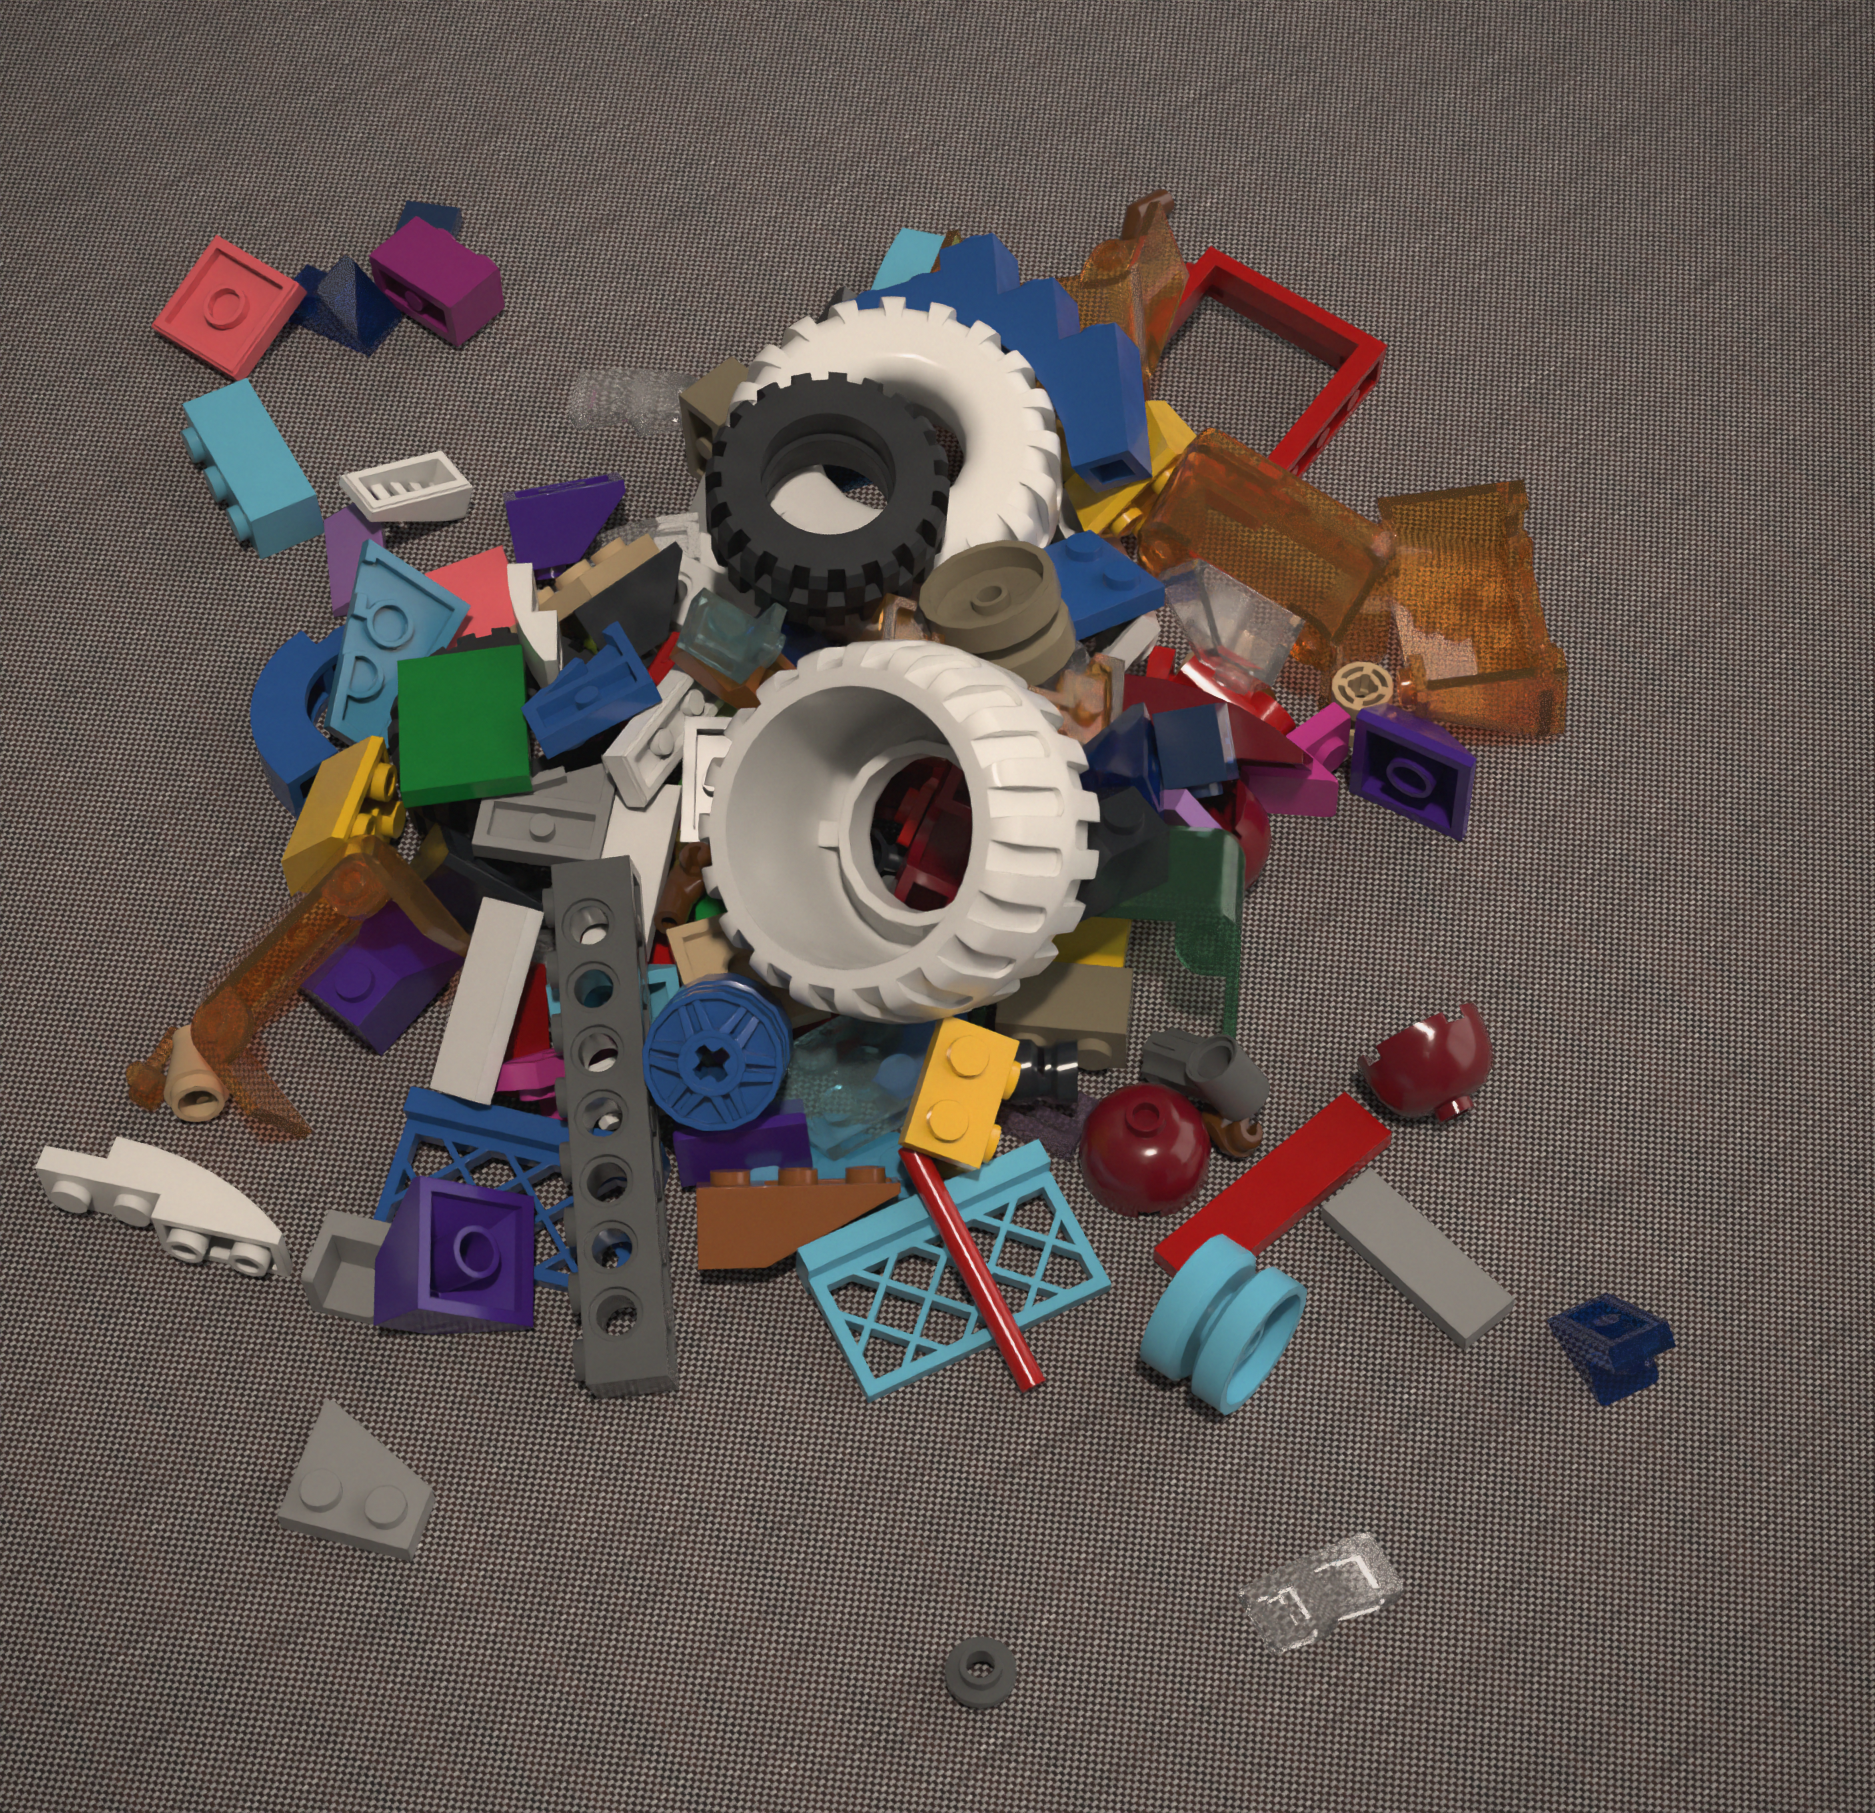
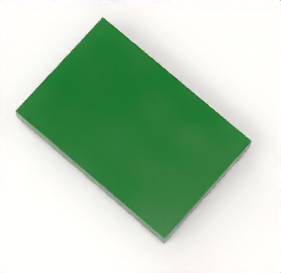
(463, 726)

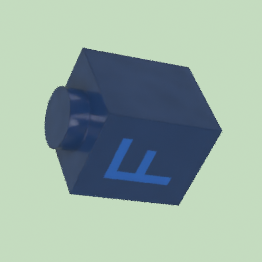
(1196, 749)

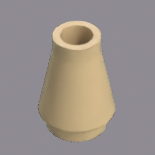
(191, 1084)

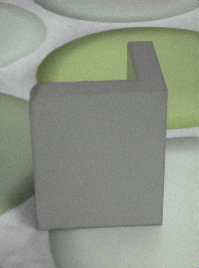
(342, 1266)

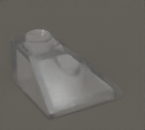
(1230, 625)

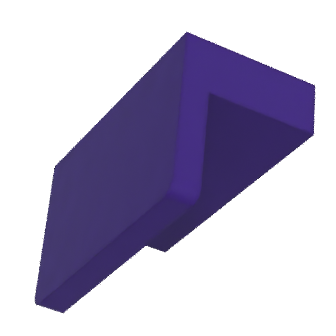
(756, 1144)

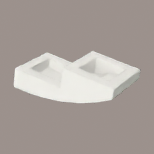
(536, 629)

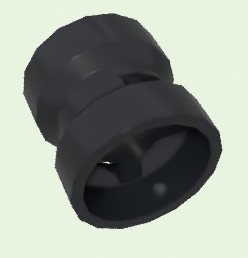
(1060, 1072)

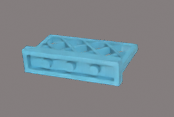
(909, 1229)

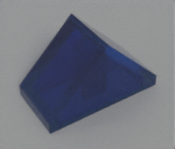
(1126, 756)

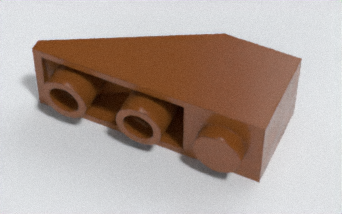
(766, 1220)

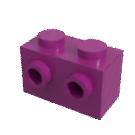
(438, 280)

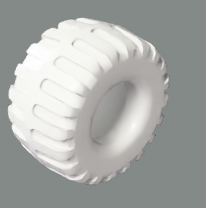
(955, 380)
(800, 810)

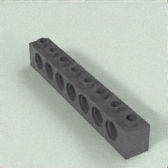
(646, 1354)

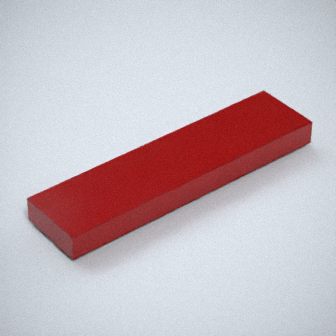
(1283, 1183)

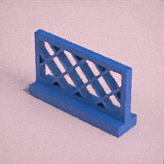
(499, 1134)

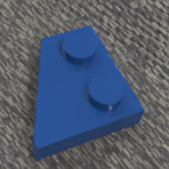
(1102, 583)
(591, 695)

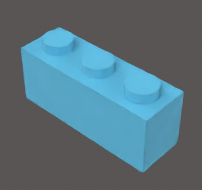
(251, 469)

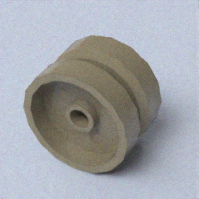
(1002, 607)

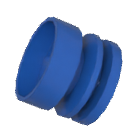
(718, 1013)

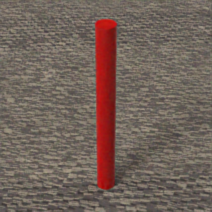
(973, 1269)

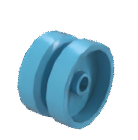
(1223, 1323)

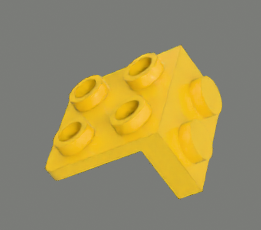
(960, 1096)

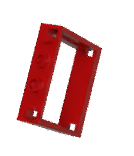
(1304, 325)

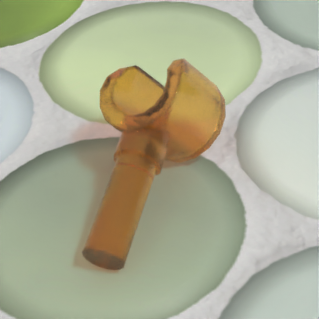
(146, 1078)

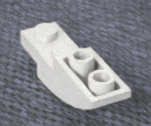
(188, 1205)

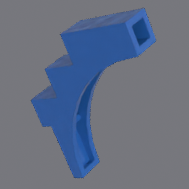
(1087, 374)

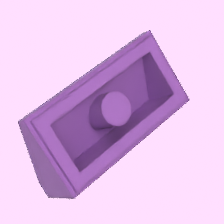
(344, 538)

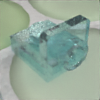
(731, 637)

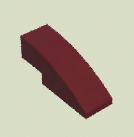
(1253, 739)

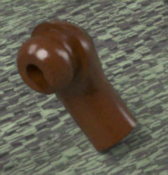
(683, 887)

